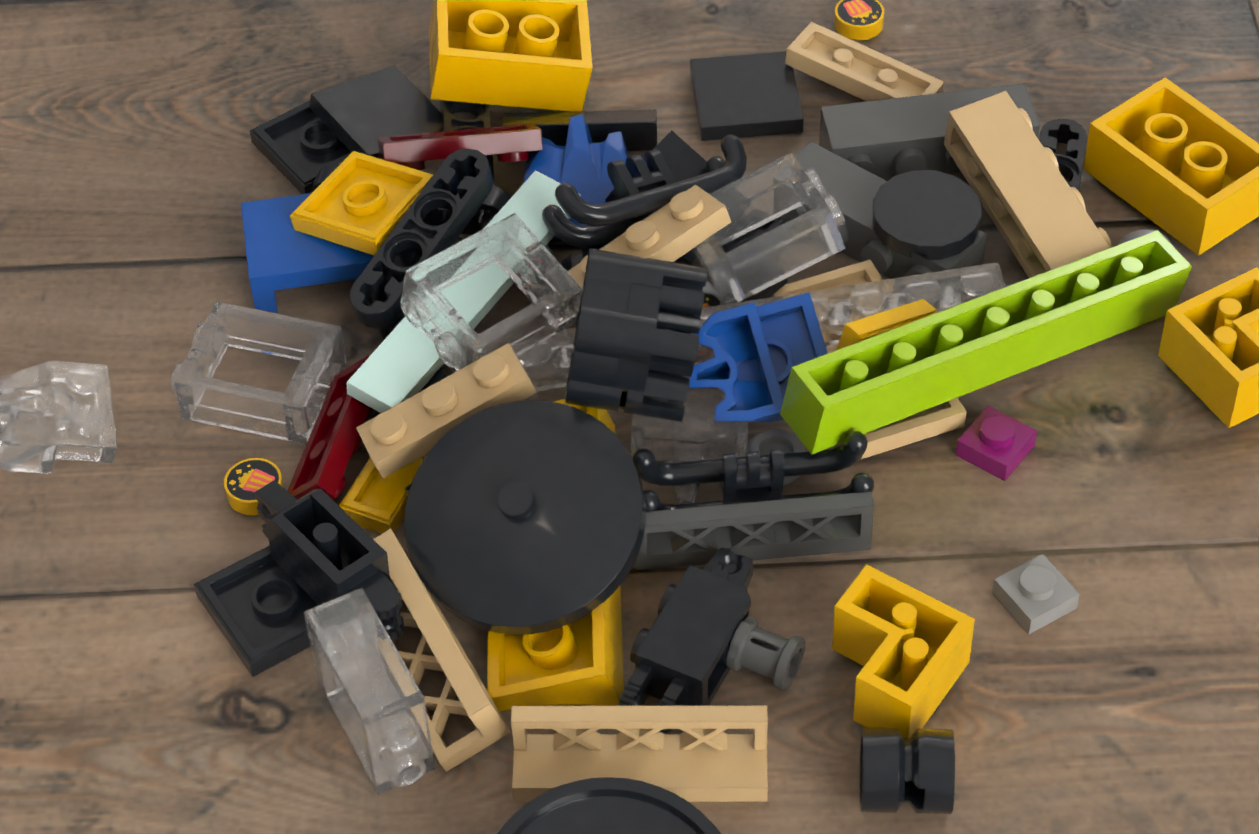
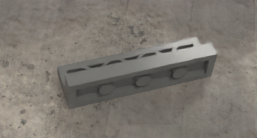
(757, 530)

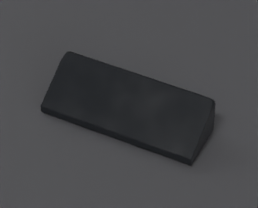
(637, 126)

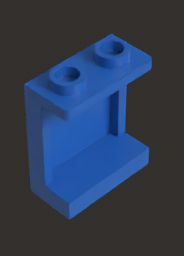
(288, 258)

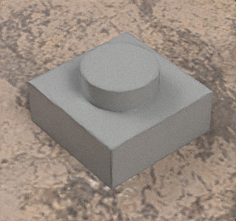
(1035, 593)

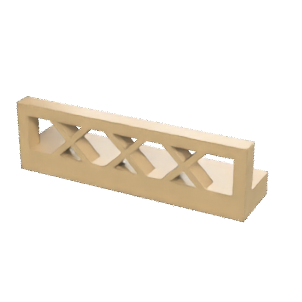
(448, 657)
(695, 765)

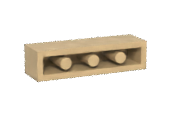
(1021, 185)

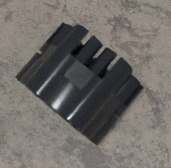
(636, 335)

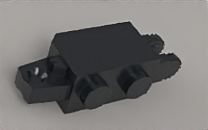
(327, 551)
(690, 640)

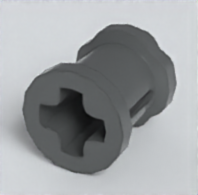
(765, 653)

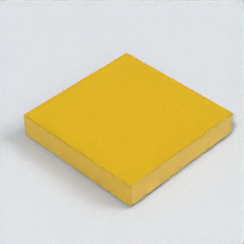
(360, 202)

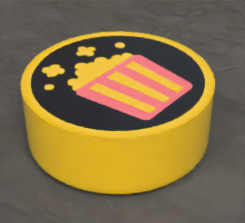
(859, 19)
(245, 479)

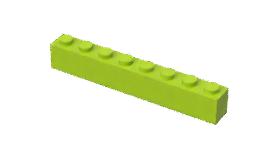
(982, 341)

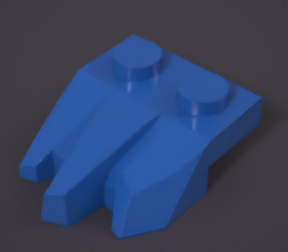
(579, 162)
(756, 354)

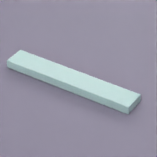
(407, 354)

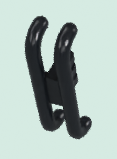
(642, 190)
(754, 476)

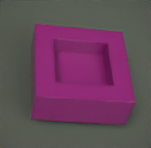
(996, 443)

